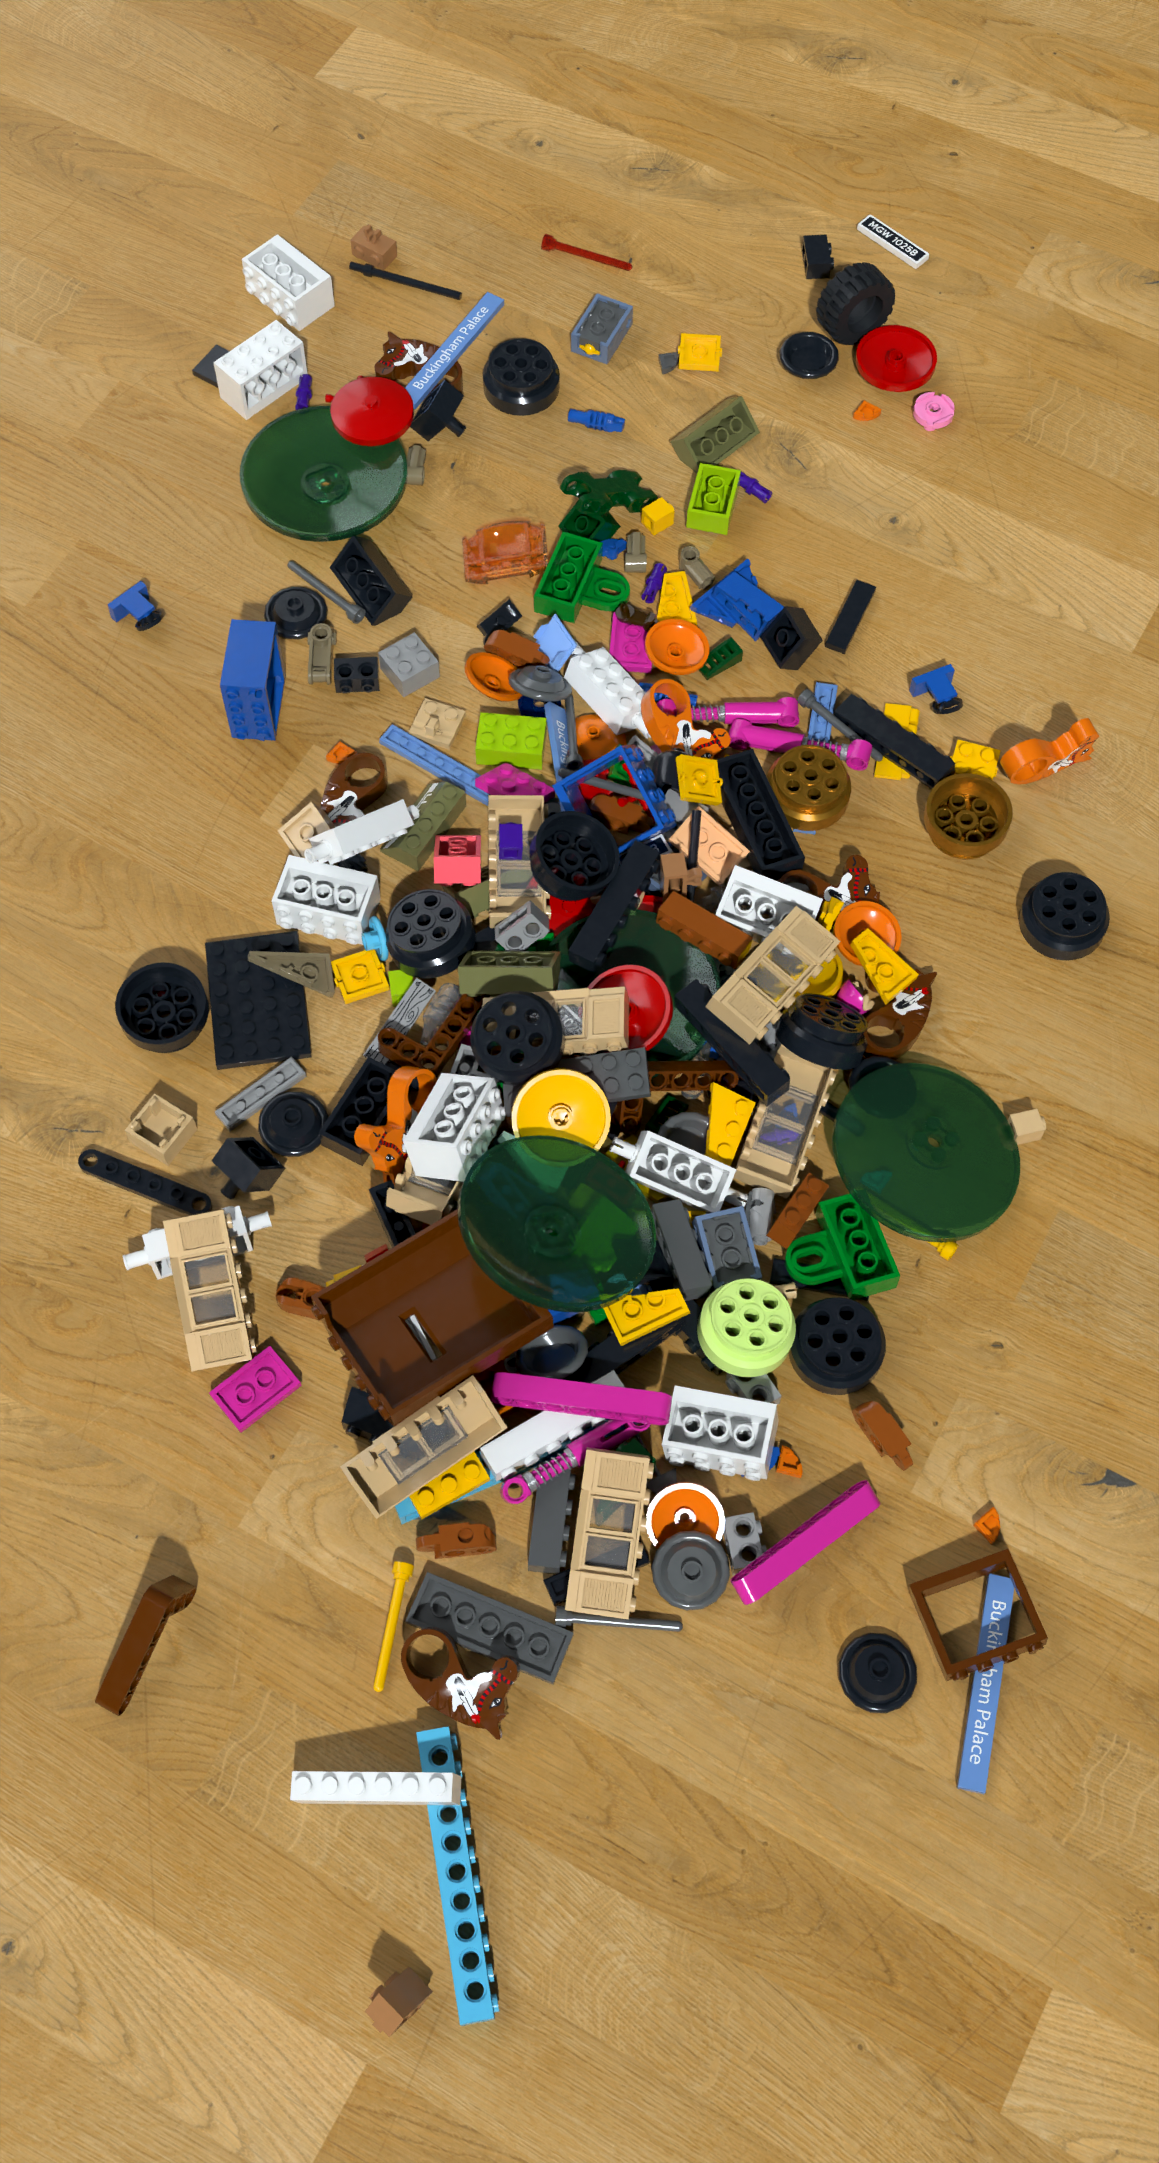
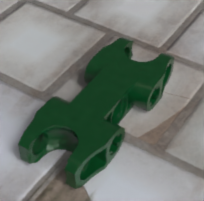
(602, 494)

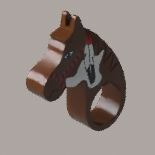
(406, 359)
(345, 802)
(852, 888)
(904, 1014)
(464, 1698)

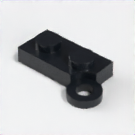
(500, 619)

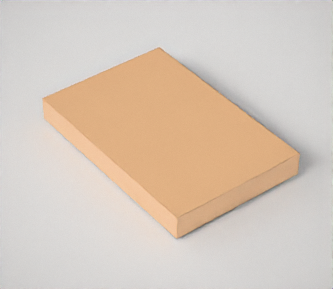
(717, 847)

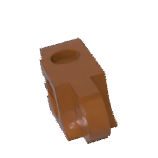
(515, 649)
(619, 818)
(303, 1291)
(883, 1433)
(458, 1540)

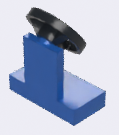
(136, 603)
(940, 686)

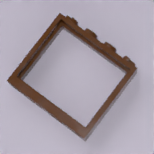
(960, 1575)

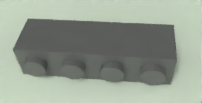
(681, 1249)
(549, 1524)

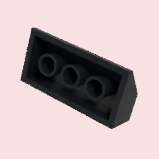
(370, 580)
(361, 1419)

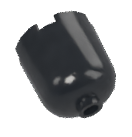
(666, 770)

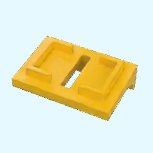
(830, 912)

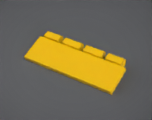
(908, 719)

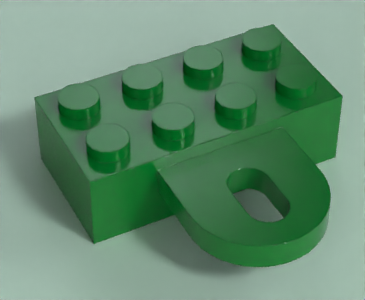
(575, 580)
(849, 1249)

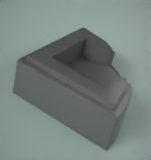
(668, 362)

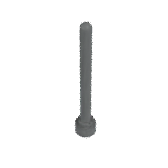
(354, 612)
(808, 699)
(574, 760)
(607, 785)
(565, 1618)

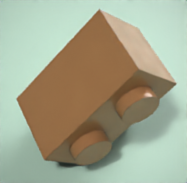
(373, 247)
(675, 875)
(397, 2001)

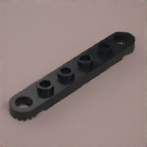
(144, 1183)

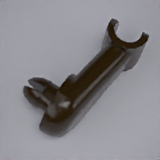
(627, 614)

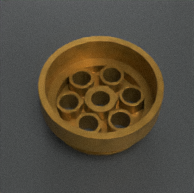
(826, 772)
(971, 794)

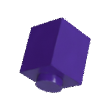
(510, 841)

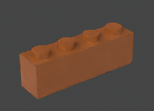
(704, 930)

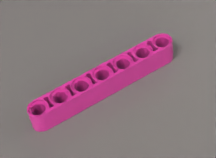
(581, 1398)
(805, 1542)

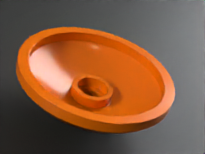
(679, 639)
(491, 676)
(595, 745)
(863, 915)
(684, 1497)

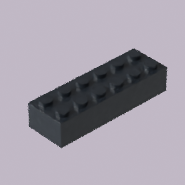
(758, 816)

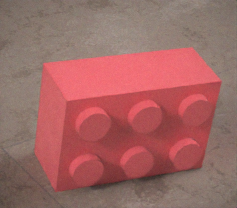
(457, 859)

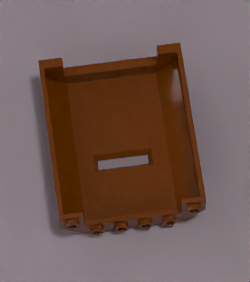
(452, 1299)

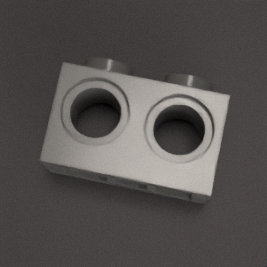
(519, 925)
(757, 1385)
(737, 1544)

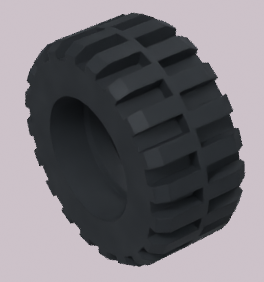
(855, 303)

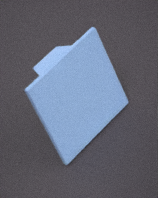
(555, 643)

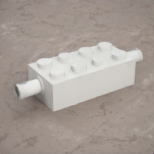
(607, 689)
(361, 833)
(679, 1172)
(156, 1248)

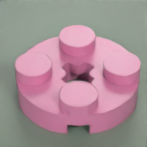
(930, 419)

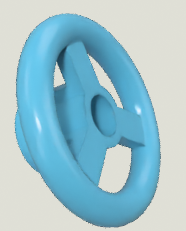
(376, 939)

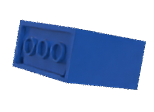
(253, 679)
(572, 799)

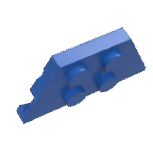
(707, 605)

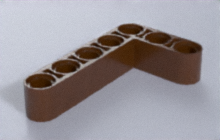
(443, 1036)
(667, 1082)
(140, 1640)

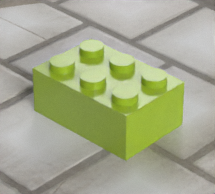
(713, 499)
(511, 740)

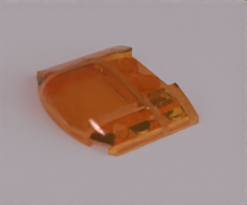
(505, 552)

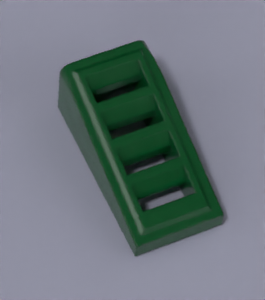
(732, 653)
(653, 1125)

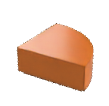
(867, 412)
(340, 753)
(789, 1463)
(989, 1525)

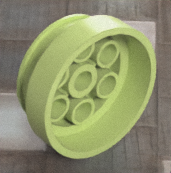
(737, 1353)

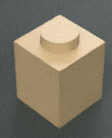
(1027, 1126)

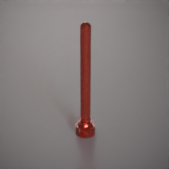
(550, 243)

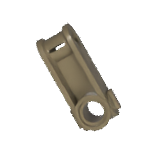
(321, 653)

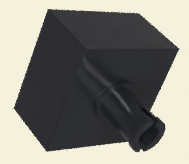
(438, 412)
(791, 638)
(247, 1166)

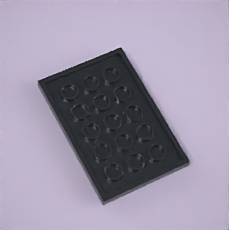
(254, 1010)

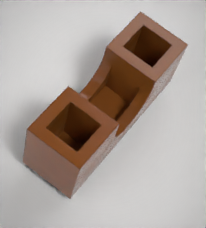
(797, 1210)

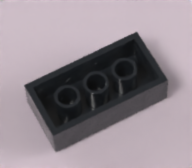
(361, 1104)

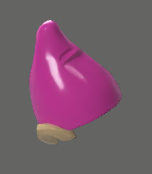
(852, 995)

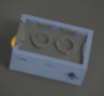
(601, 328)
(727, 1246)

